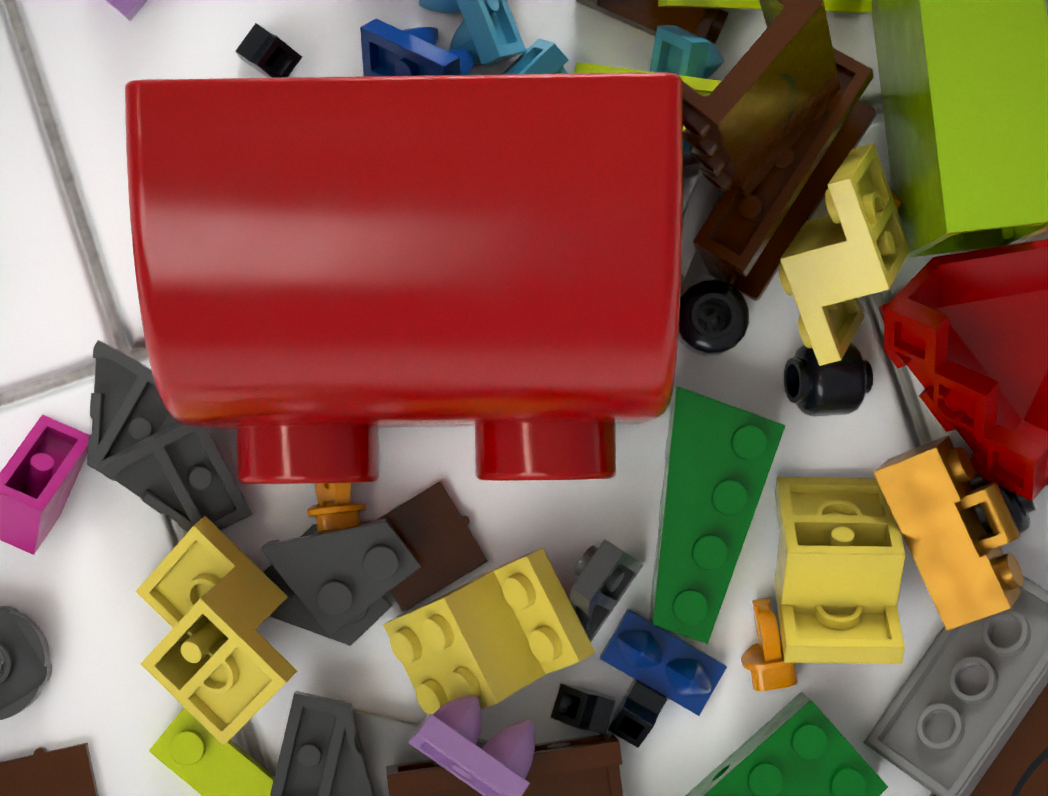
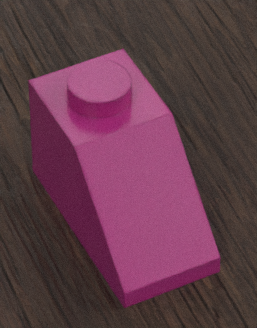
(39, 482)

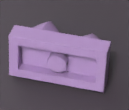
(451, 742)

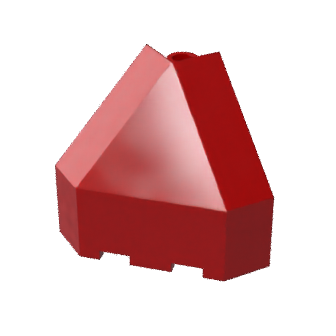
(979, 347)

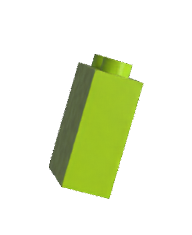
(965, 119)

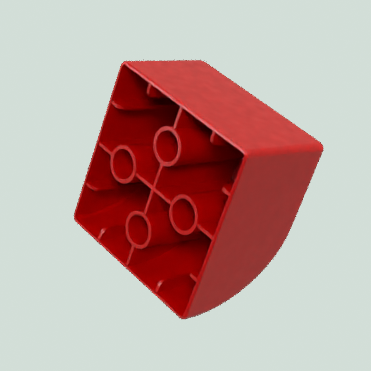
(410, 263)

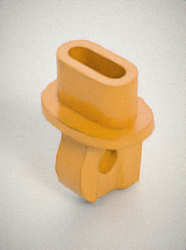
(335, 507)
(766, 658)

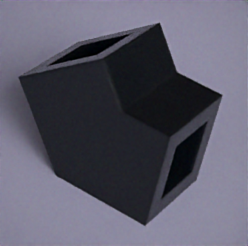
(267, 53)
(583, 708)
(637, 713)

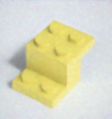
(844, 255)
(838, 572)
(490, 635)
(213, 653)

